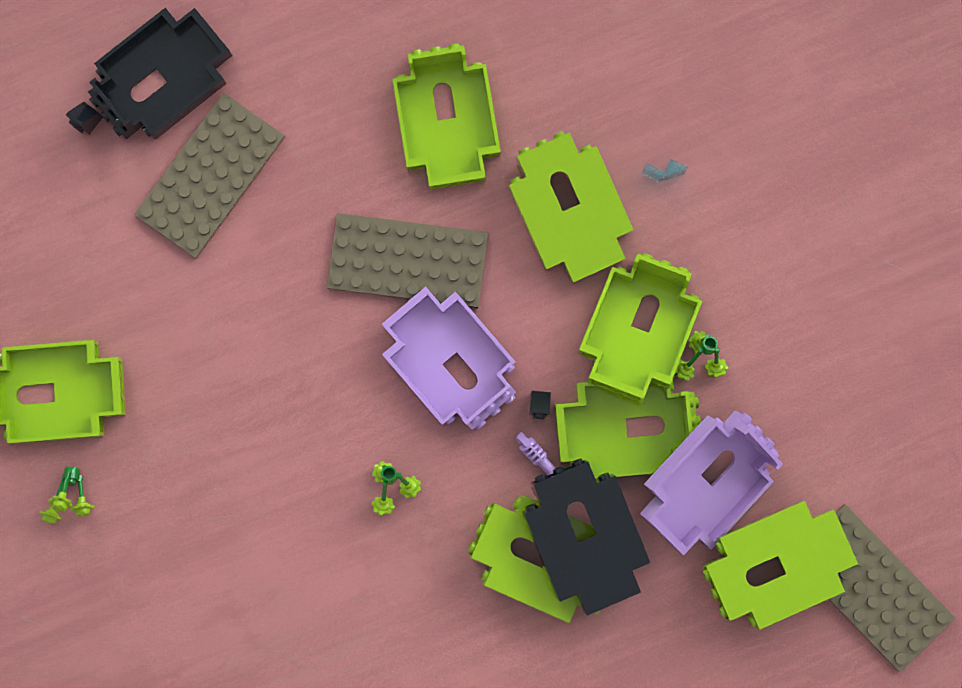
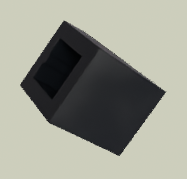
(84, 118)
(540, 404)

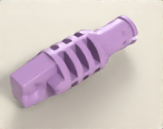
(534, 453)

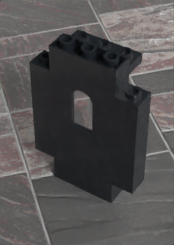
(181, 51)
(598, 566)

